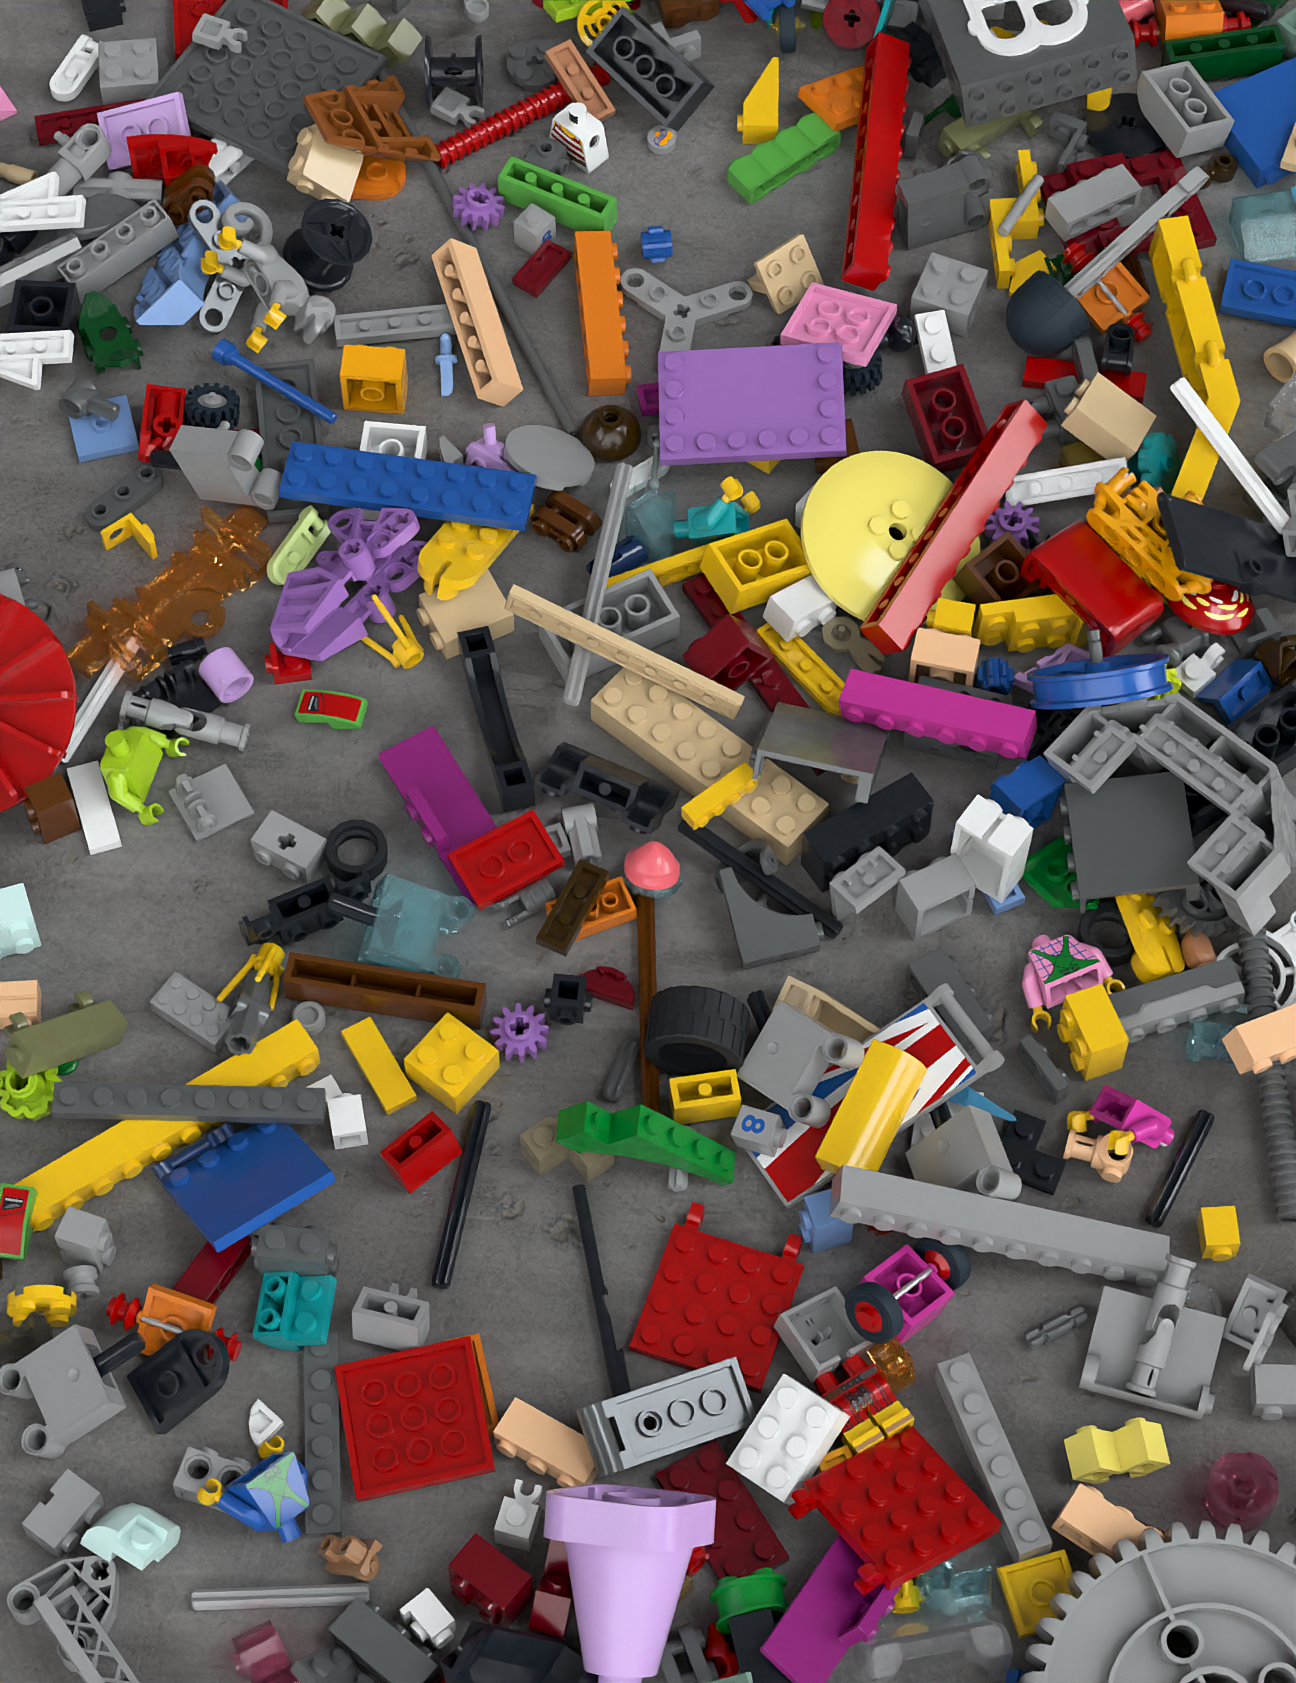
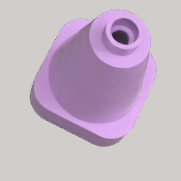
(626, 1568)

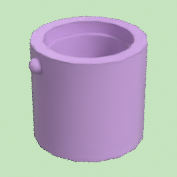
(226, 674)

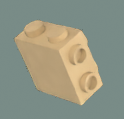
(322, 167)

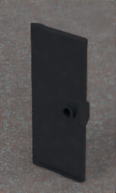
(1228, 548)

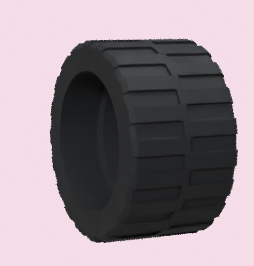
(696, 1031)

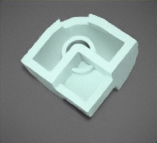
(133, 1534)

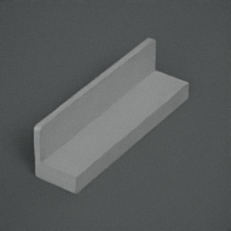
(37, 265)

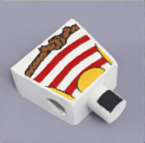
(581, 135)

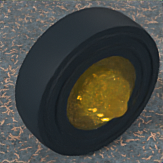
(787, 27)

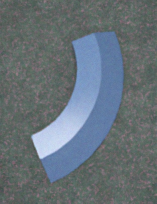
(177, 283)

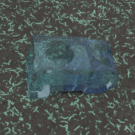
(1206, 1042)

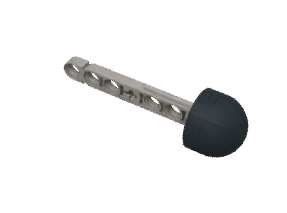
(1046, 315)

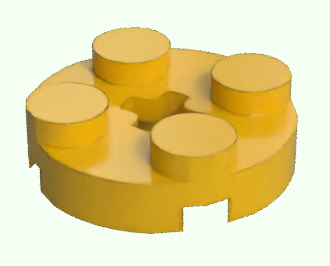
(47, 1298)

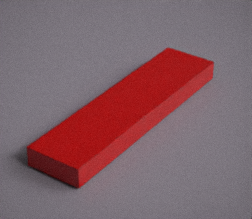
(1042, 370)

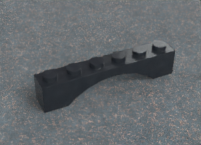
(494, 718)

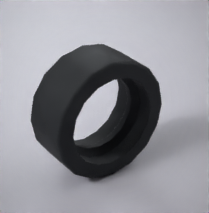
(356, 829)
(1105, 912)

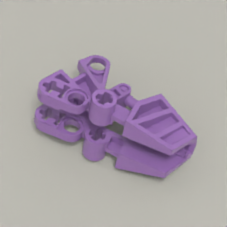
(309, 611)

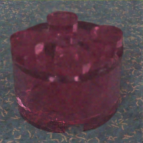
(1231, 1475)

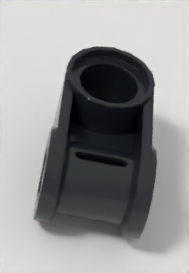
(1118, 349)

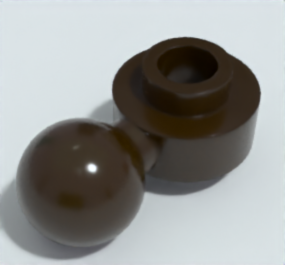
(1220, 169)

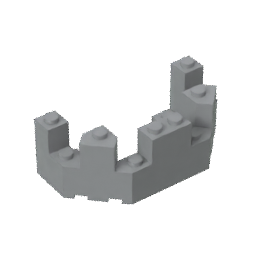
(1252, 846)

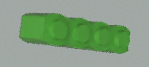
(784, 157)

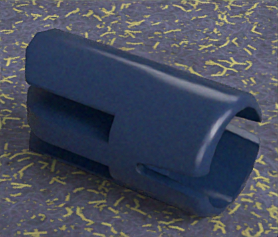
(626, 557)

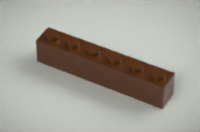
(383, 990)

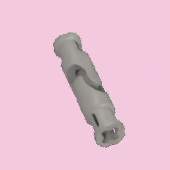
(167, 716)
(1156, 1339)

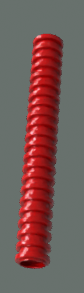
(509, 120)

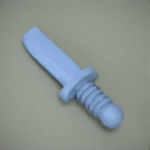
(446, 363)

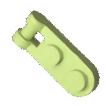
(298, 546)

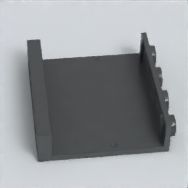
(823, 743)
(1129, 837)

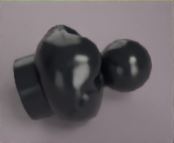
(899, 335)

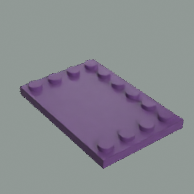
(751, 404)

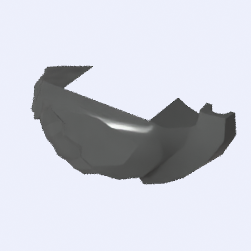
(101, 214)

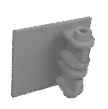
(210, 801)

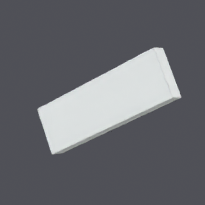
(94, 807)

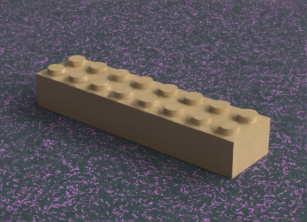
(701, 751)

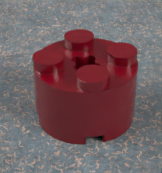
(839, 32)

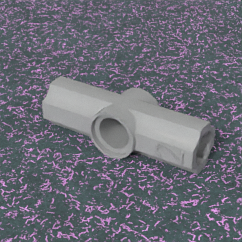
(137, 190)

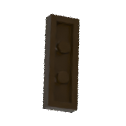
(572, 907)

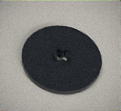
(1110, 136)

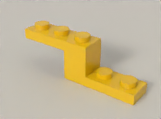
(1025, 227)

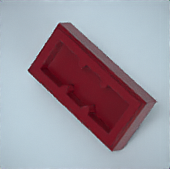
(541, 268)

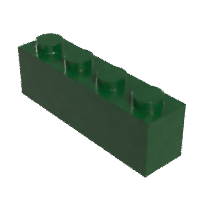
(1227, 52)

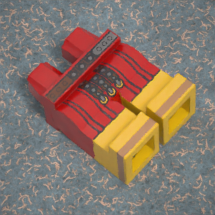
(869, 1403)

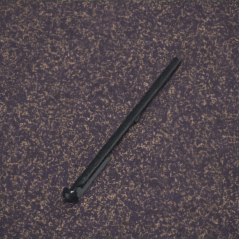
(614, 1359)

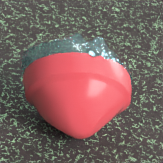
(652, 870)

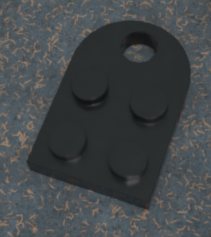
(179, 1379)

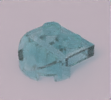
(957, 1592)

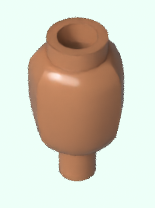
(1197, 950)

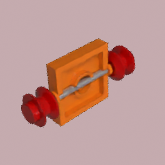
(1112, 297)
(167, 1315)

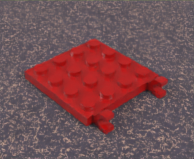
(717, 1302)
(897, 1509)

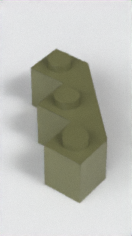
(366, 26)

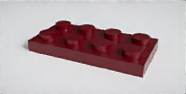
(741, 1531)

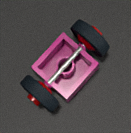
(907, 1290)

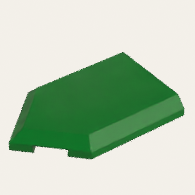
(1049, 876)

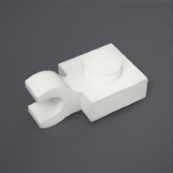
(1198, 673)

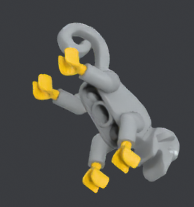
(273, 279)

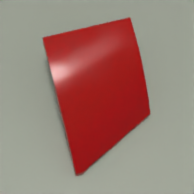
(167, 155)

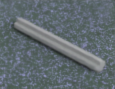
(279, 1596)

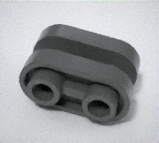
(691, 1643)

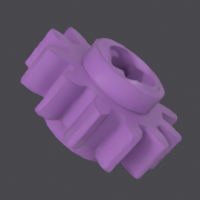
(478, 206)
(1012, 520)
(533, 1032)

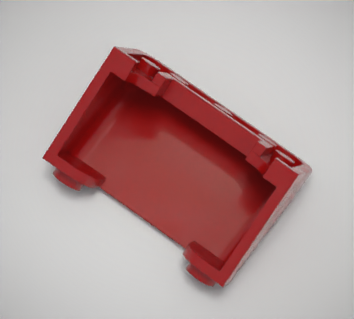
(1094, 585)

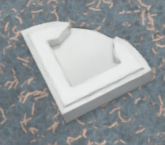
(263, 1423)

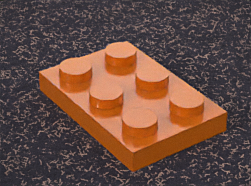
(836, 97)

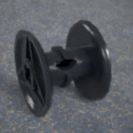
(453, 71)
(328, 244)

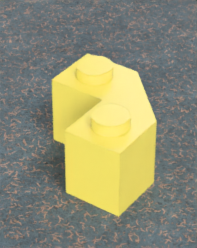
(1131, 1449)

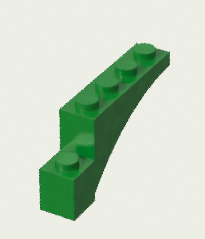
(644, 1136)

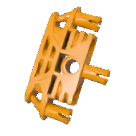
(1137, 536)

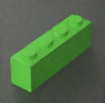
(563, 198)

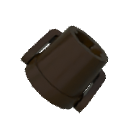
(1279, 659)

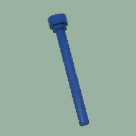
(228, 354)

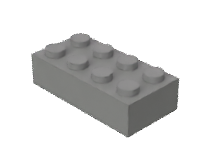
(192, 1011)

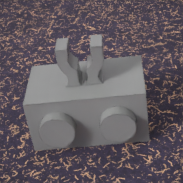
(391, 1318)

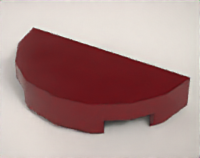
(610, 986)

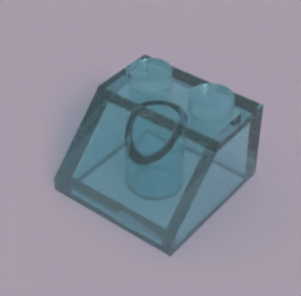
(1264, 226)

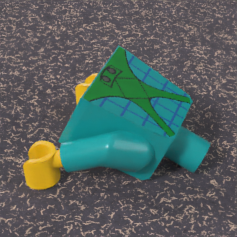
(720, 518)

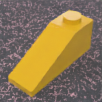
(760, 108)

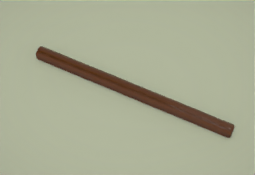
(647, 990)

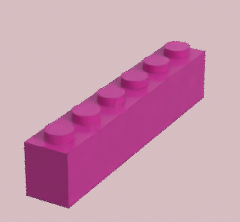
(938, 714)

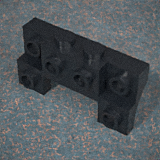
(602, 781)
(303, 910)

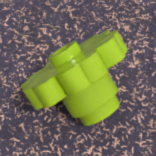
(27, 1095)

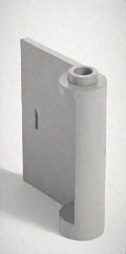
(1189, 1368)

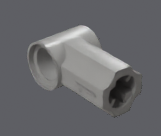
(581, 826)

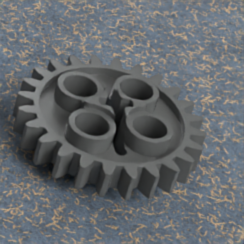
(1198, 916)

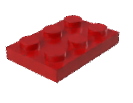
(506, 859)

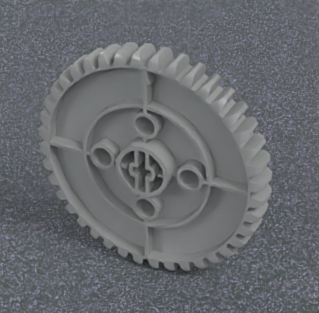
(1219, 1593)

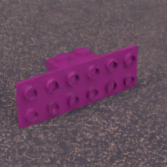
(437, 795)
(826, 1618)

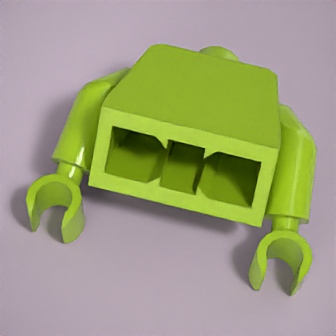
(132, 764)

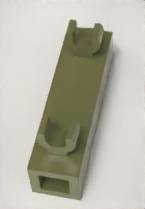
(974, 138)
(64, 1038)

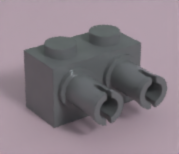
(1053, 402)

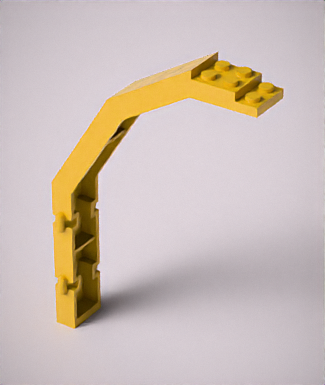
(1200, 353)

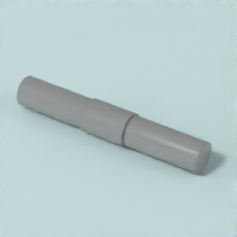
(1020, 205)

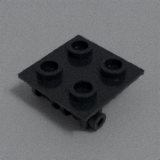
(182, 689)

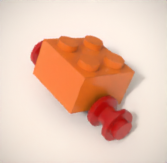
(1186, 19)

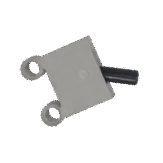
(793, 1057)

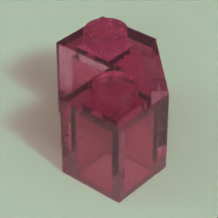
(262, 1656)

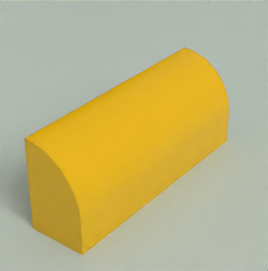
(871, 1109)

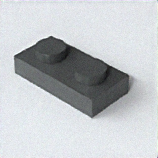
(1037, 1061)

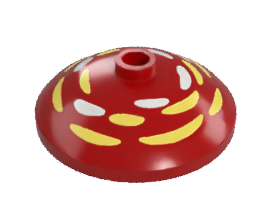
(1217, 612)

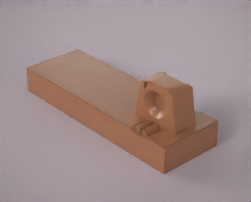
(579, 80)

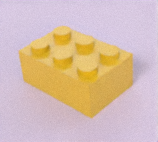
(755, 565)

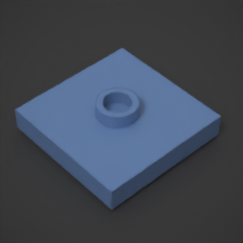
(100, 437)

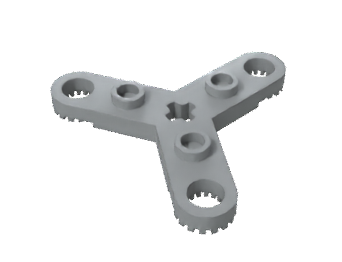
(699, 307)

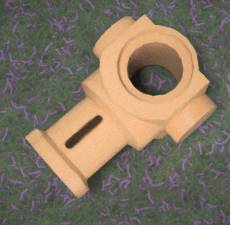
(1096, 1153)

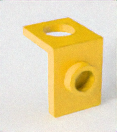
(131, 527)

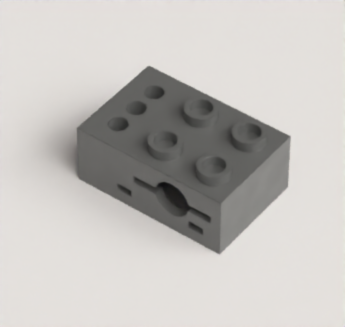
(952, 751)

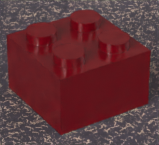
(729, 653)
(489, 1582)

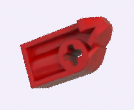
(160, 419)

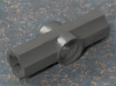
(248, 1013)

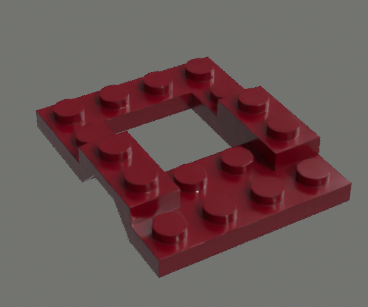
(1154, 168)

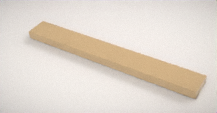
(623, 652)

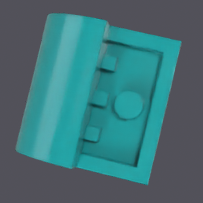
(294, 1310)

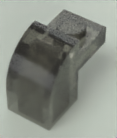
(25, 1339)

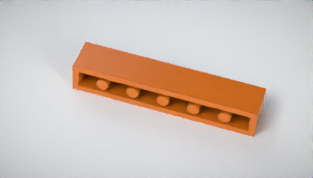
(600, 313)

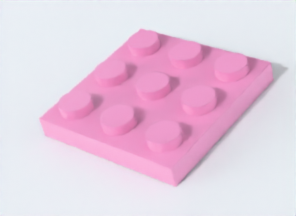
(840, 316)

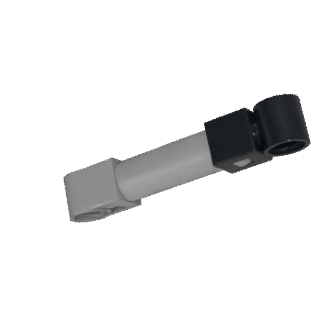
(76, 162)

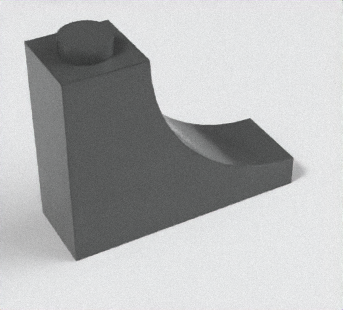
(765, 934)

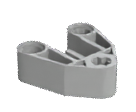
(59, 1578)

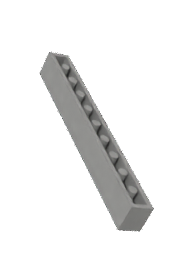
(998, 1226)

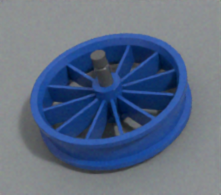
(1099, 679)

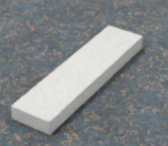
(1062, 482)

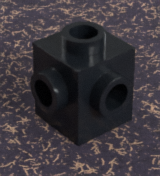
(568, 999)

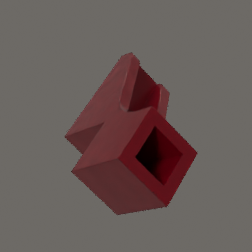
(554, 1594)

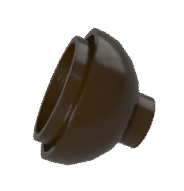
(611, 440)

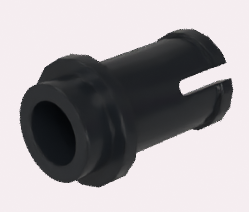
(187, 650)

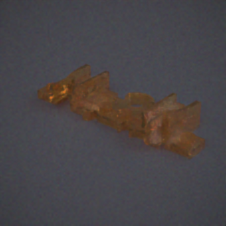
(173, 596)

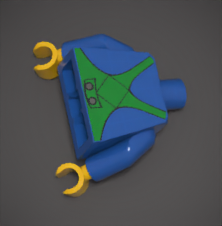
(266, 1494)

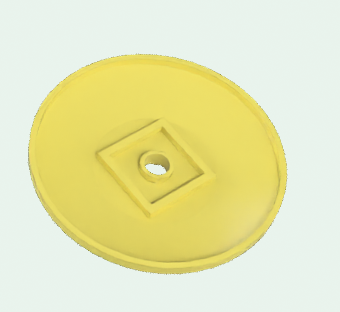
(850, 521)

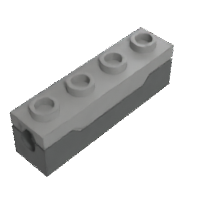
(1178, 999)

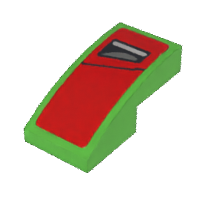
(333, 707)
(15, 1218)

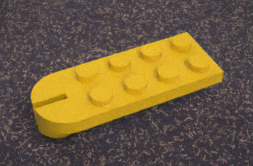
(460, 556)
(1154, 941)

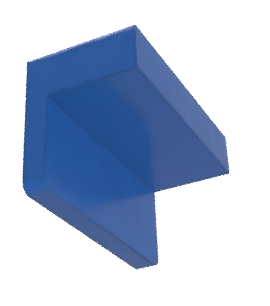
(1237, 689)

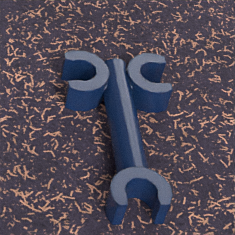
(193, 1150)

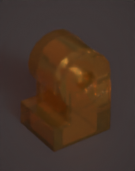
(893, 1364)

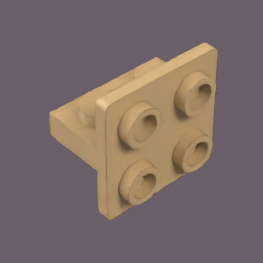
(786, 274)

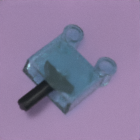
(406, 925)

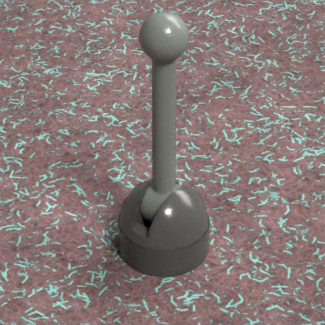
(654, 443)

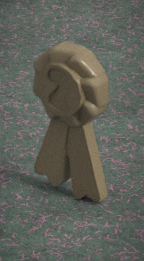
(843, 635)

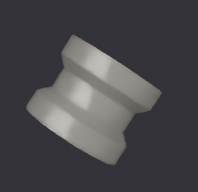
(82, 1282)

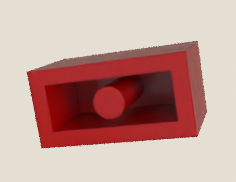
(420, 1152)

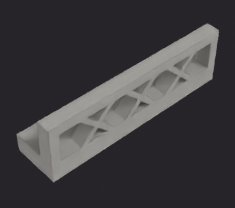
(68, 1641)

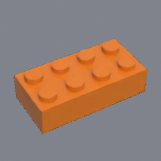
(610, 910)

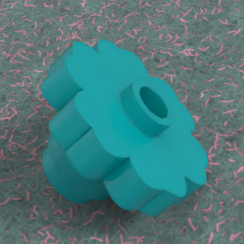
(1156, 461)

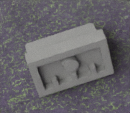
(864, 882)

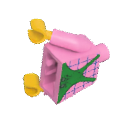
(1062, 969)

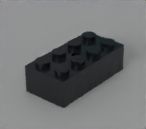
(629, 51)
(889, 820)

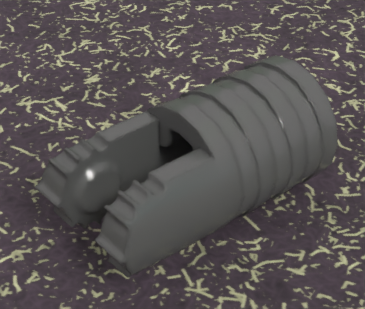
(530, 899)

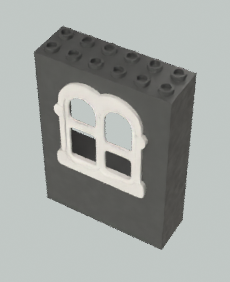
(1035, 68)

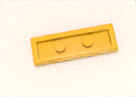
(378, 1065)

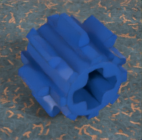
(656, 244)
(995, 676)

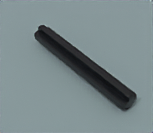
(1180, 1168)

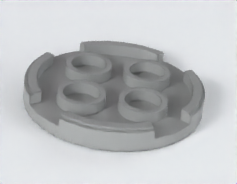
(549, 454)

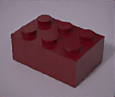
(944, 417)

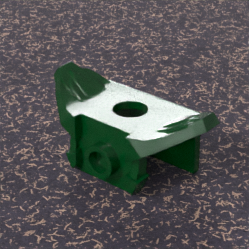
(100, 314)

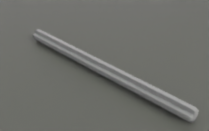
(599, 578)

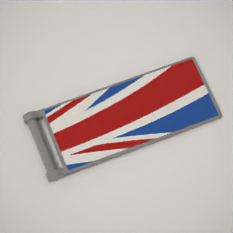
(917, 1032)

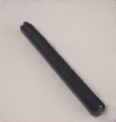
(753, 873)
(461, 1195)

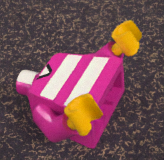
(1129, 1116)

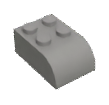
(1183, 109)

